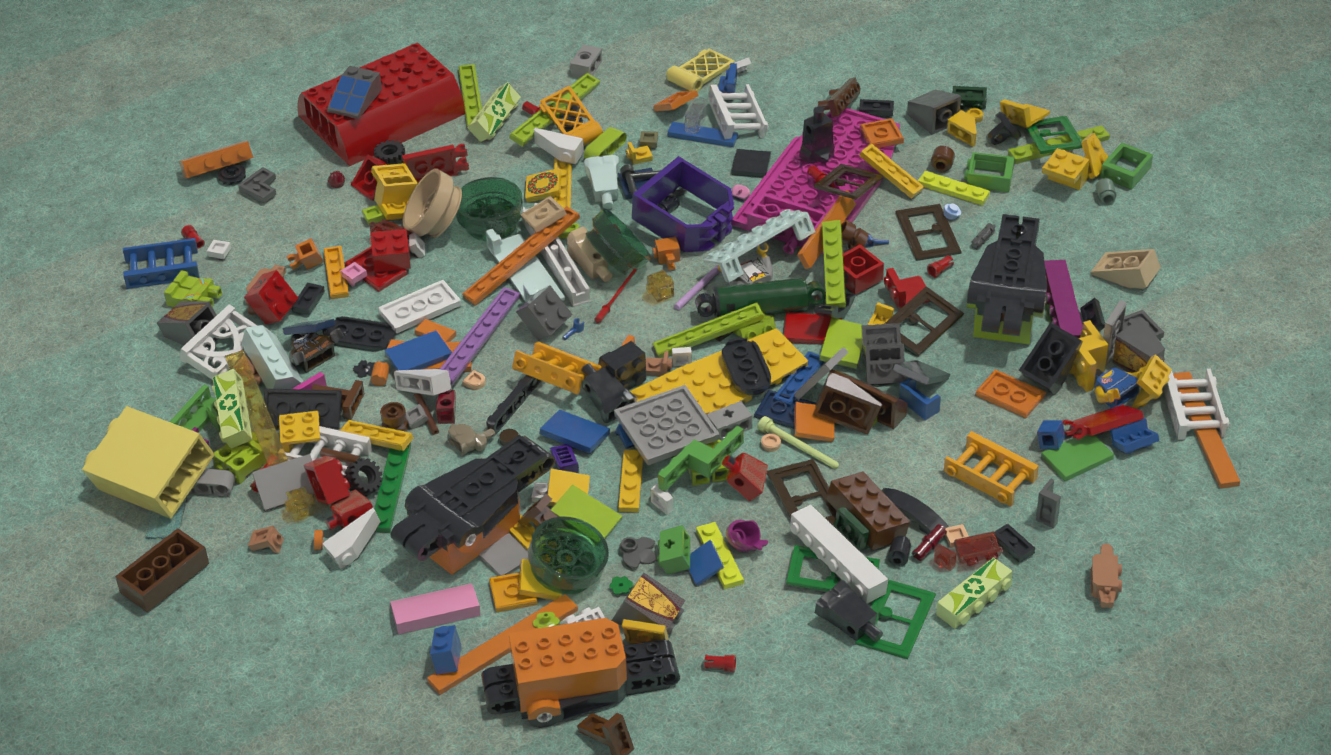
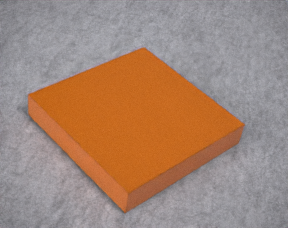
(675, 100)
(882, 133)
(810, 425)

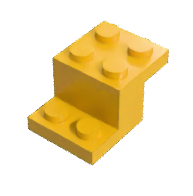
(1067, 169)
(393, 189)
(1090, 356)

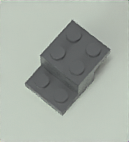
(881, 352)

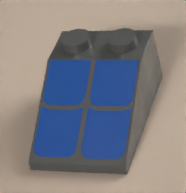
(355, 92)

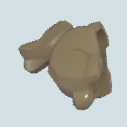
(466, 440)

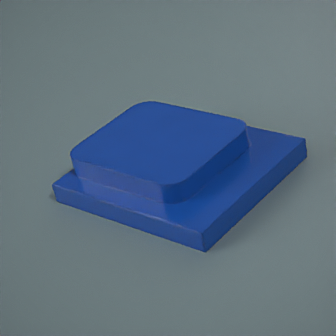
(705, 562)

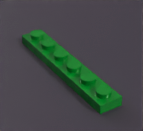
(391, 488)

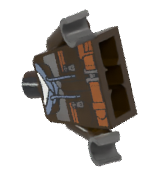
(313, 349)

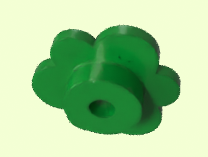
(621, 585)

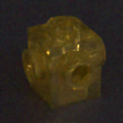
(660, 286)
(299, 503)

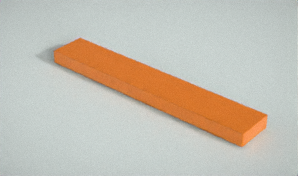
(814, 245)

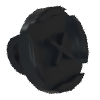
(1004, 129)

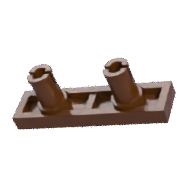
(841, 97)

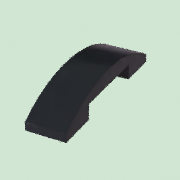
(834, 311)
(915, 510)

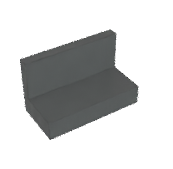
(1048, 505)

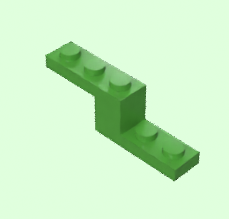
(700, 458)

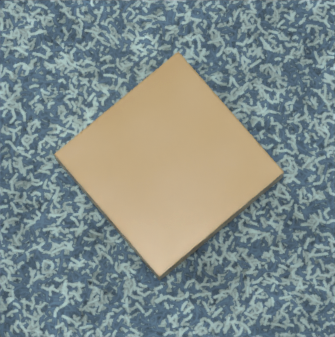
(543, 214)

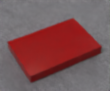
(377, 280)
(806, 328)

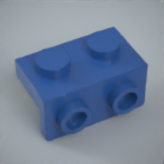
(1133, 436)

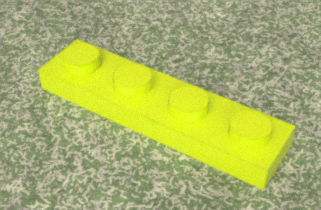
(954, 188)
(730, 575)

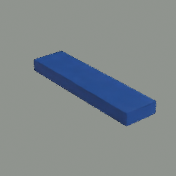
(705, 135)
(799, 378)

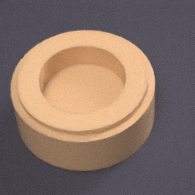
(770, 442)

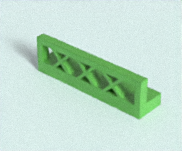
(199, 414)

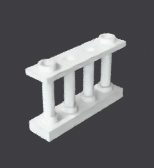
(725, 118)
(1179, 412)
(338, 441)

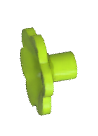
(546, 619)

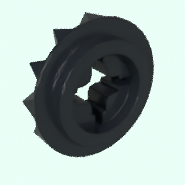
(236, 171)

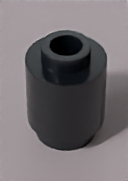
(899, 551)

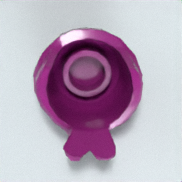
(745, 536)

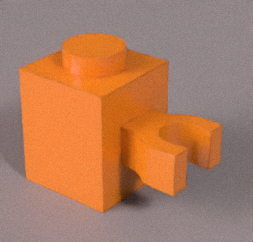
(667, 251)
(307, 254)

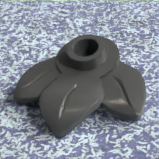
(637, 551)

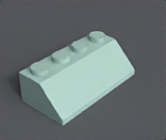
(270, 358)

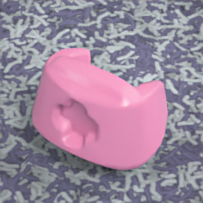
(740, 192)

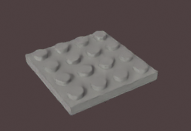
(666, 424)

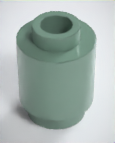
(1106, 191)

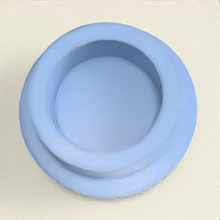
(951, 211)

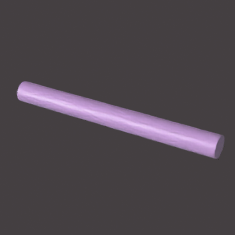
(691, 293)

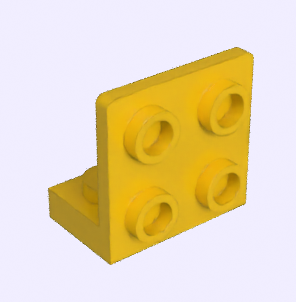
(1021, 114)
(1152, 381)
(298, 429)

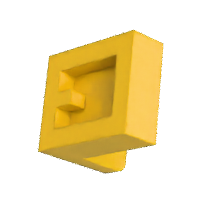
(639, 154)

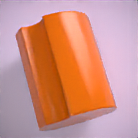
(379, 373)

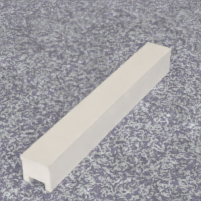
(564, 270)

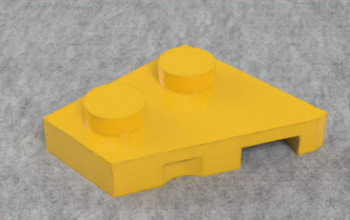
(1095, 152)

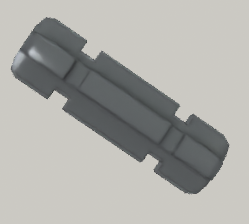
(983, 236)

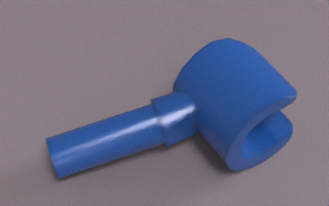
(871, 242)
(576, 328)

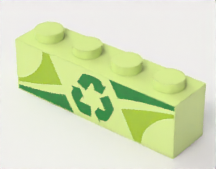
(494, 112)
(232, 408)
(974, 593)

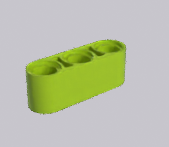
(606, 143)

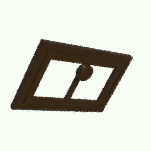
(839, 171)
(942, 225)
(907, 311)
(791, 502)

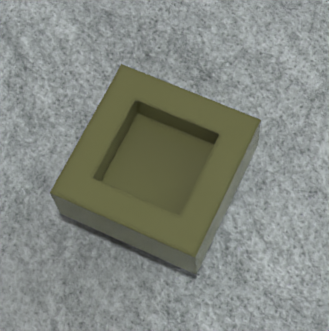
(649, 139)

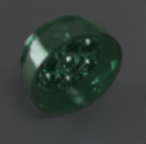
(617, 242)
(567, 555)

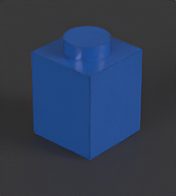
(1051, 434)

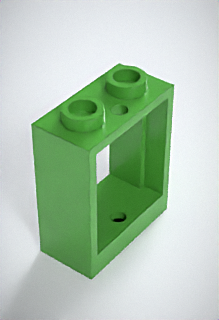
(992, 163)
(1127, 178)

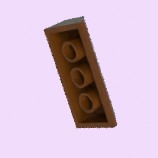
(892, 409)

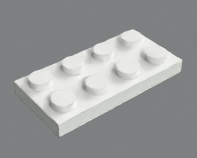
(419, 305)

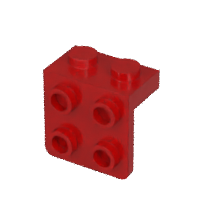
(903, 289)

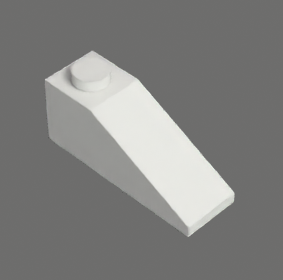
(561, 146)
(423, 381)
(351, 540)

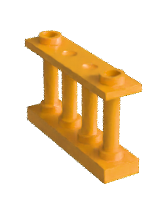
(553, 366)
(991, 453)

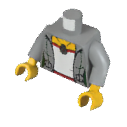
(755, 269)

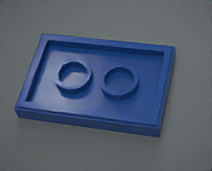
(418, 352)
(574, 431)

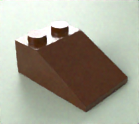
(846, 404)

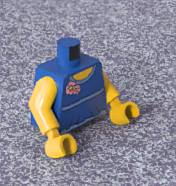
(1116, 386)

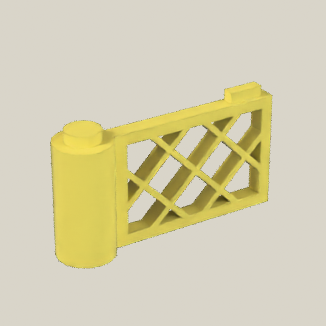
(689, 78)

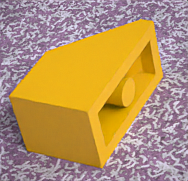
(963, 127)

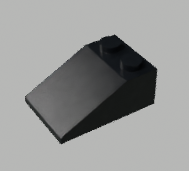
(1051, 358)

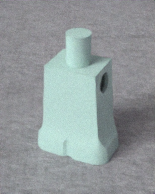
(603, 178)

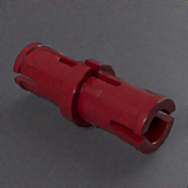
(929, 542)

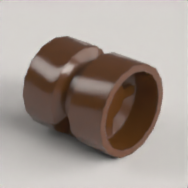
(853, 236)
(394, 416)

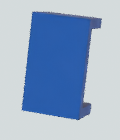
(918, 401)

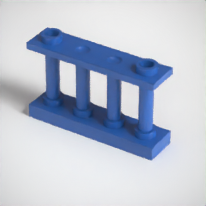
(162, 274)

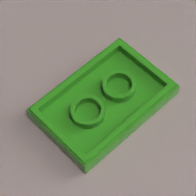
(1077, 456)

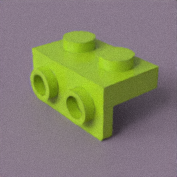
(757, 328)

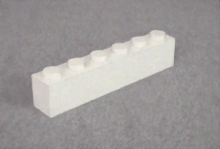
(838, 554)

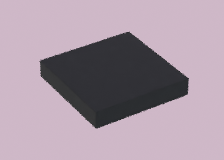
(751, 163)

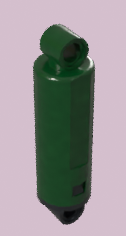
(771, 296)

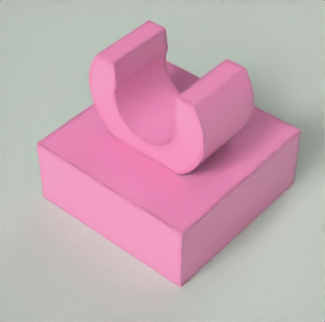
(353, 273)

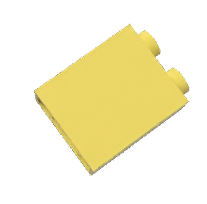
(148, 461)

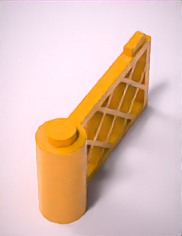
(588, 131)

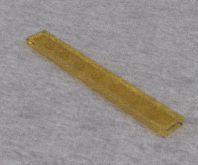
(257, 411)

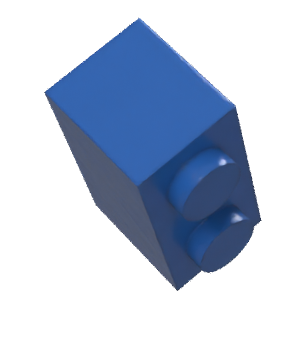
(445, 649)

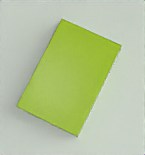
(843, 335)
(584, 507)

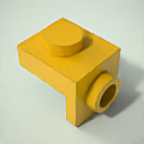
(881, 314)

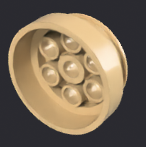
(432, 204)

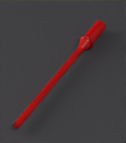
(606, 308)

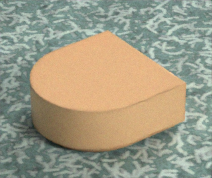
(474, 381)

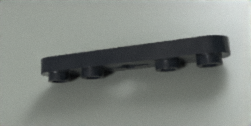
(511, 404)

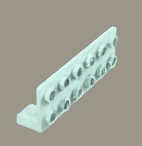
(727, 256)
(529, 277)

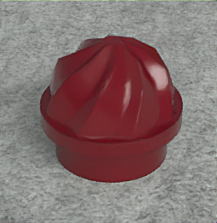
(336, 179)

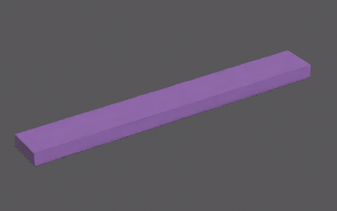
(480, 333)

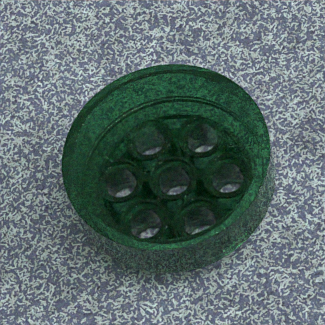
(490, 205)

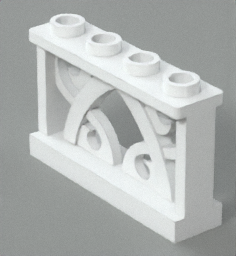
(197, 344)

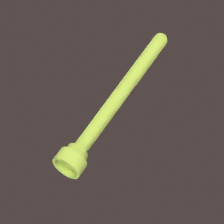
(767, 425)

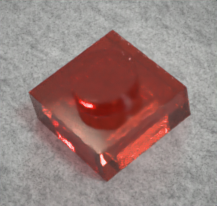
(945, 557)

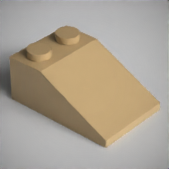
(1128, 268)

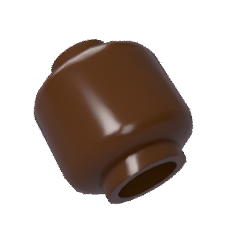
(942, 158)

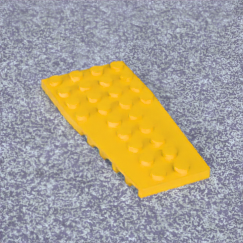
(709, 378)

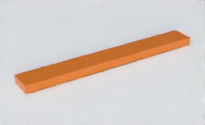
(519, 257)
(1210, 441)
(496, 647)

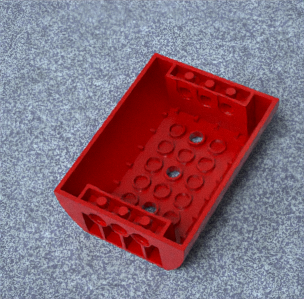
(414, 98)

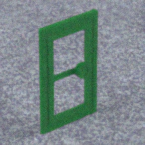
(1040, 143)
(794, 578)
(886, 612)

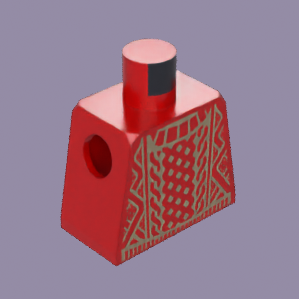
(746, 474)
(348, 510)

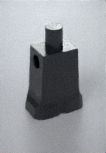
(817, 137)
(606, 391)
(848, 612)

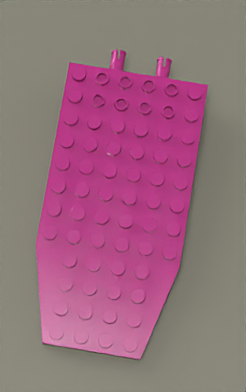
(792, 188)

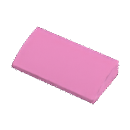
(435, 608)

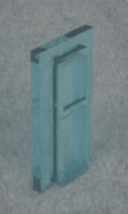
(161, 526)

